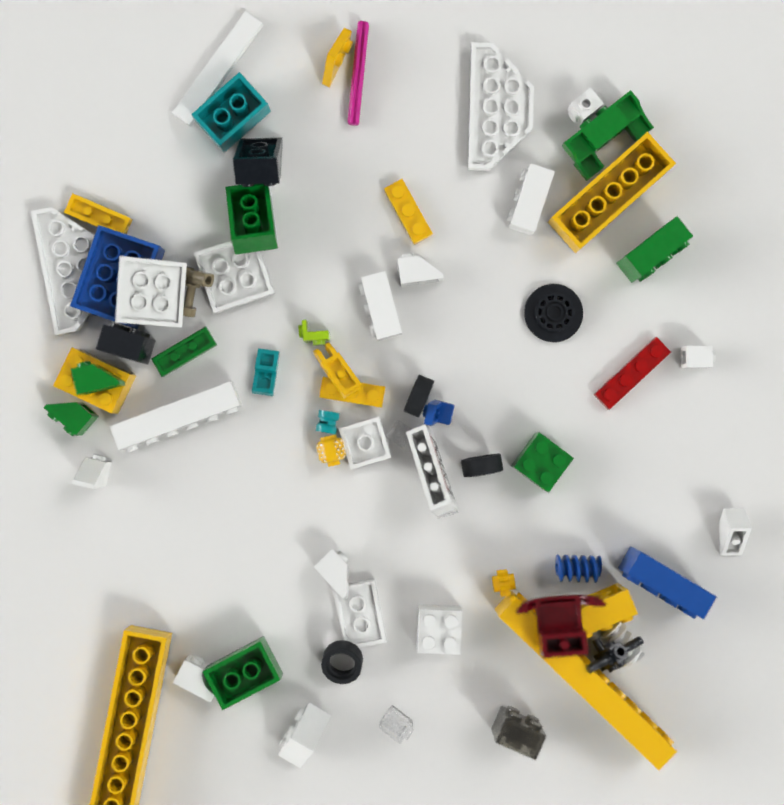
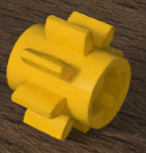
(503, 582)

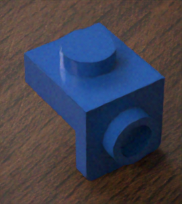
(438, 412)

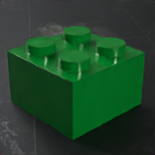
(542, 462)

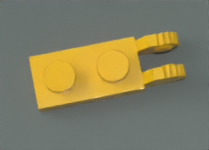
(338, 371)

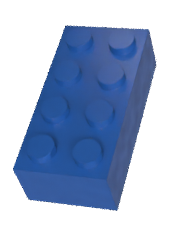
(672, 586)

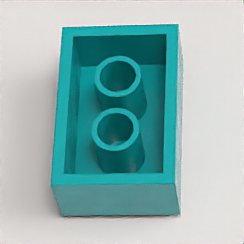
(231, 112)

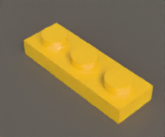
(408, 211)
(96, 214)
(369, 394)

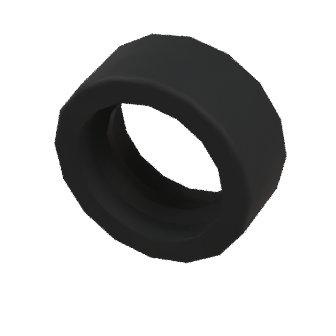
(419, 396)
(482, 465)
(339, 676)

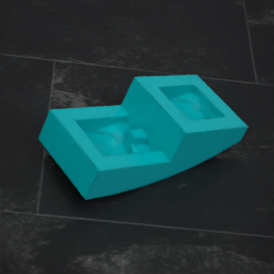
(265, 372)

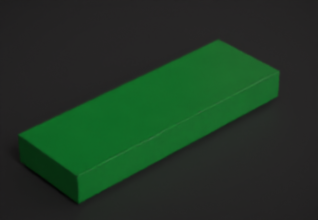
(184, 351)

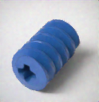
(578, 568)

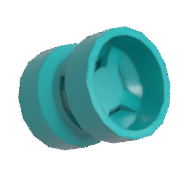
(331, 418)

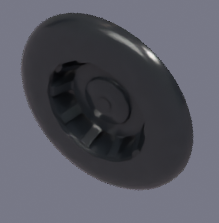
(553, 312)

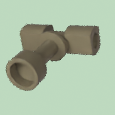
(194, 280)

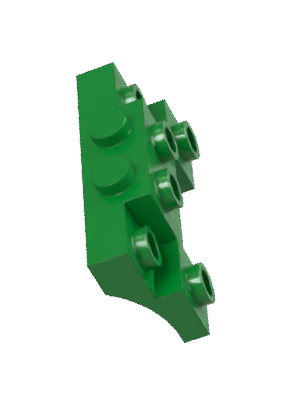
(609, 123)

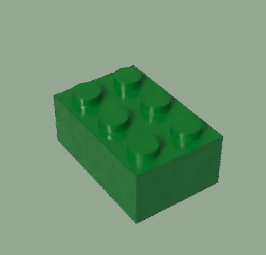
(251, 218)
(655, 250)
(243, 673)

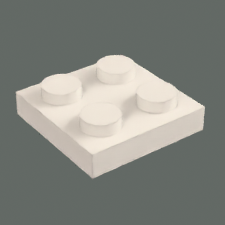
(365, 442)

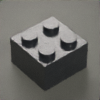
(122, 343)

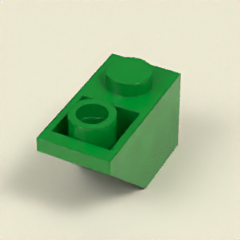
(74, 416)

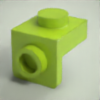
(317, 337)

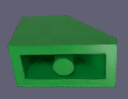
(93, 378)

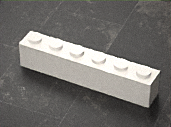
(175, 416)

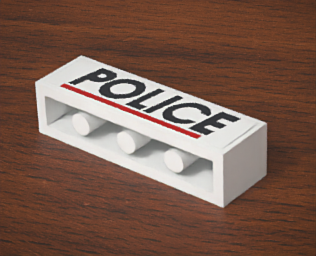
(431, 470)

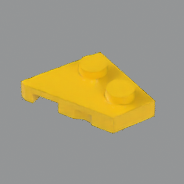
(336, 55)

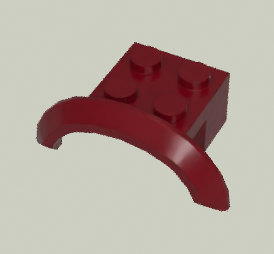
(560, 623)

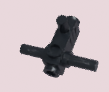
(611, 654)

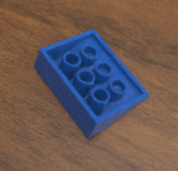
(99, 278)

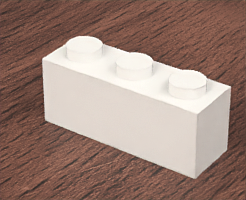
(530, 199)
(380, 306)

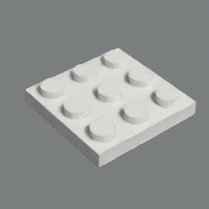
(236, 277)
(150, 292)

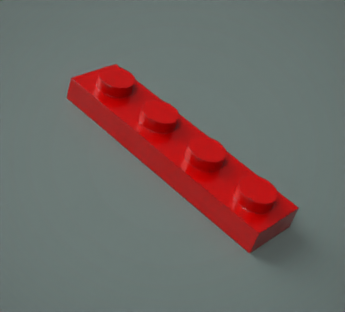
(632, 373)

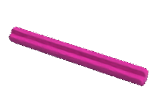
(358, 73)

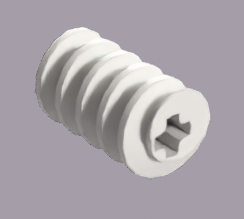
(620, 634)

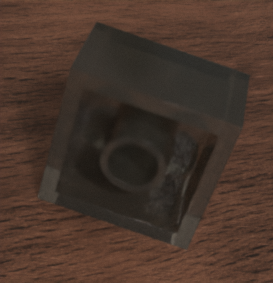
(518, 732)

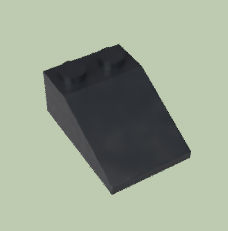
(258, 161)

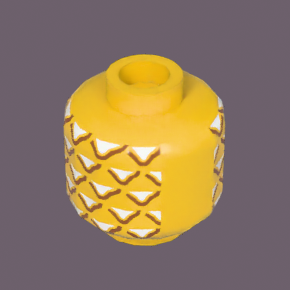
(331, 450)

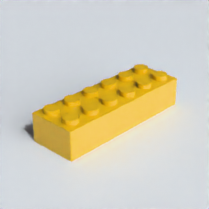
(611, 192)

